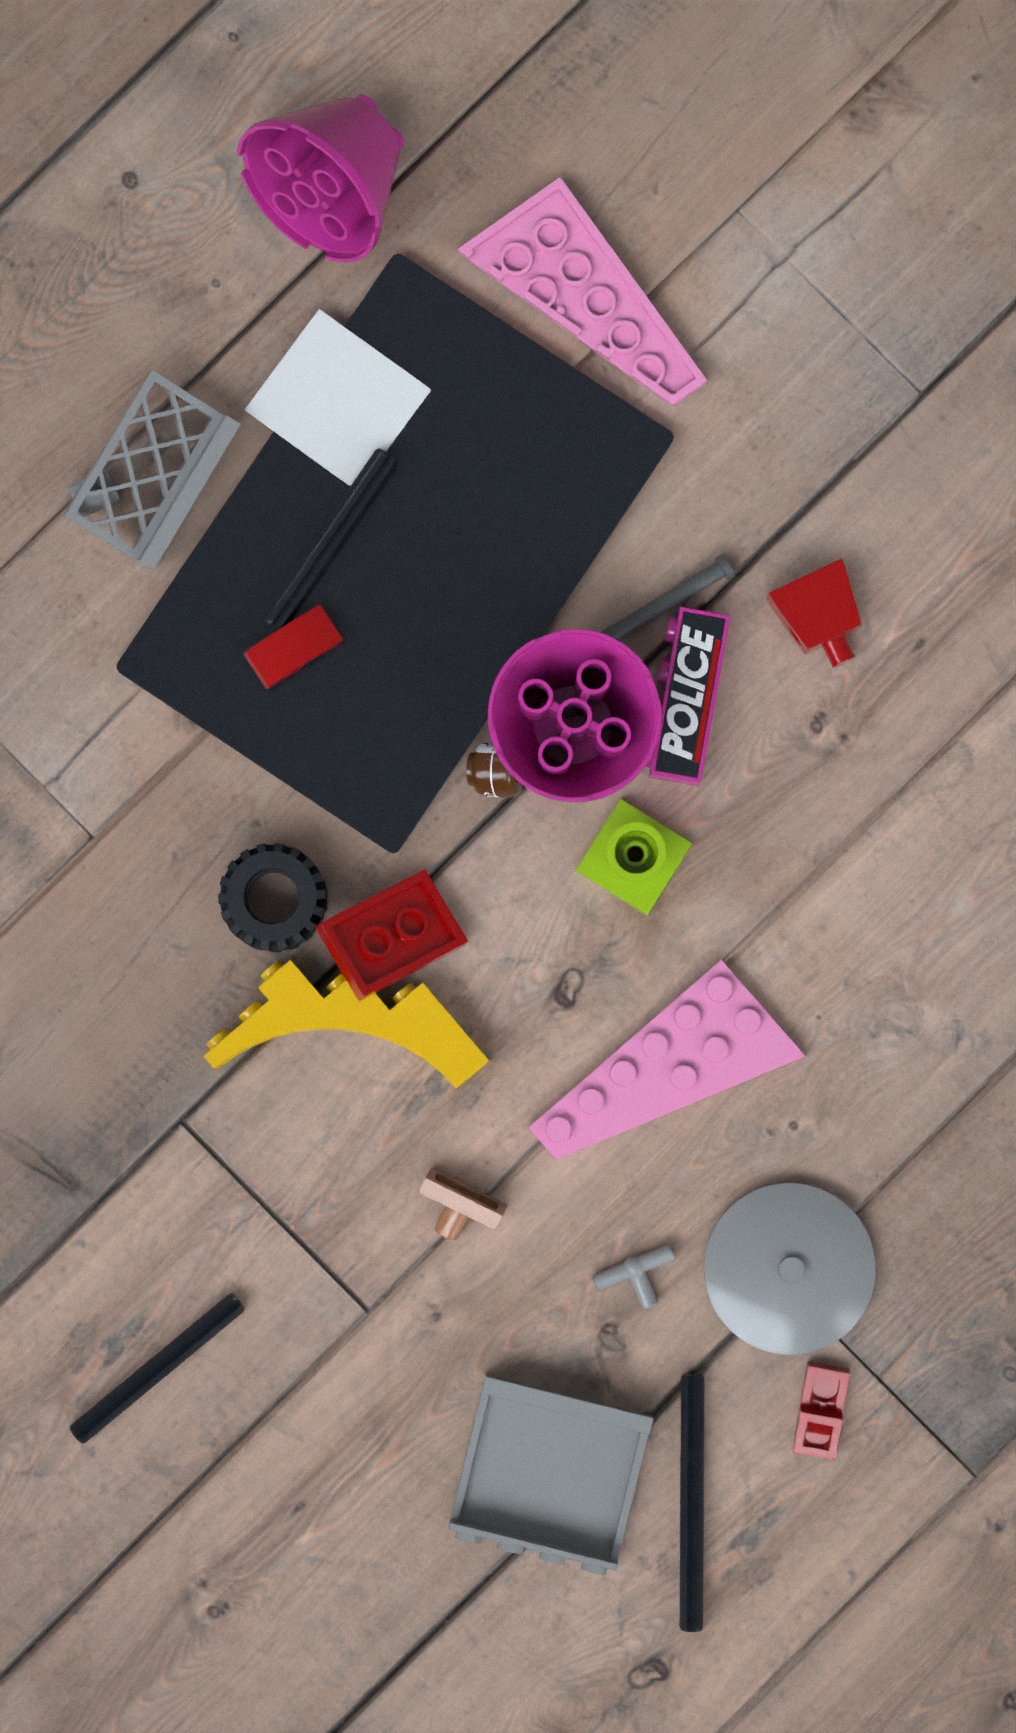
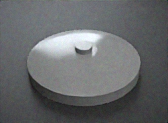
(789, 1268)

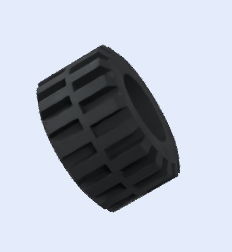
(236, 887)

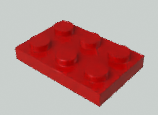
(391, 935)

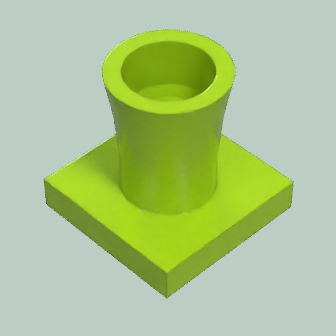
(633, 882)

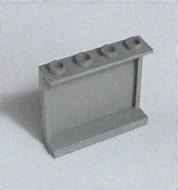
(550, 1474)

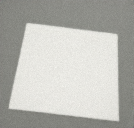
(337, 398)

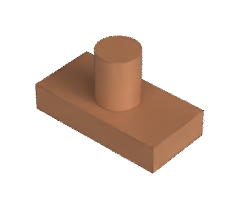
(460, 1203)

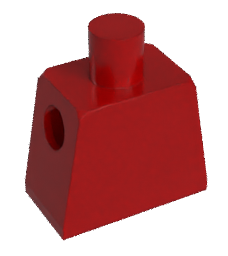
(819, 612)

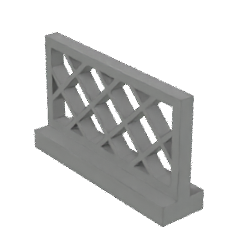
(183, 489)

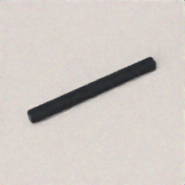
(692, 1502)

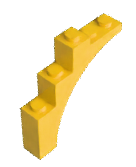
(297, 1006)

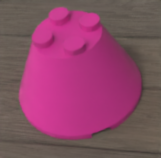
(324, 174)
(574, 715)

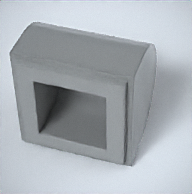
(94, 503)

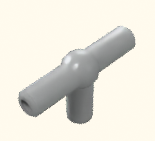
(635, 1269)

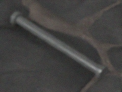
(671, 598)

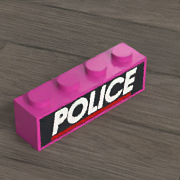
(689, 694)

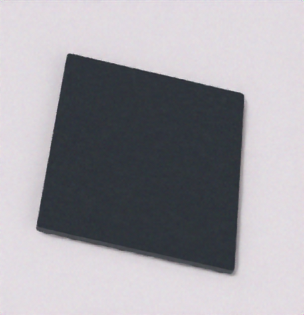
(447, 573)

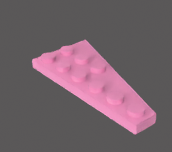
(570, 274)
(688, 1052)

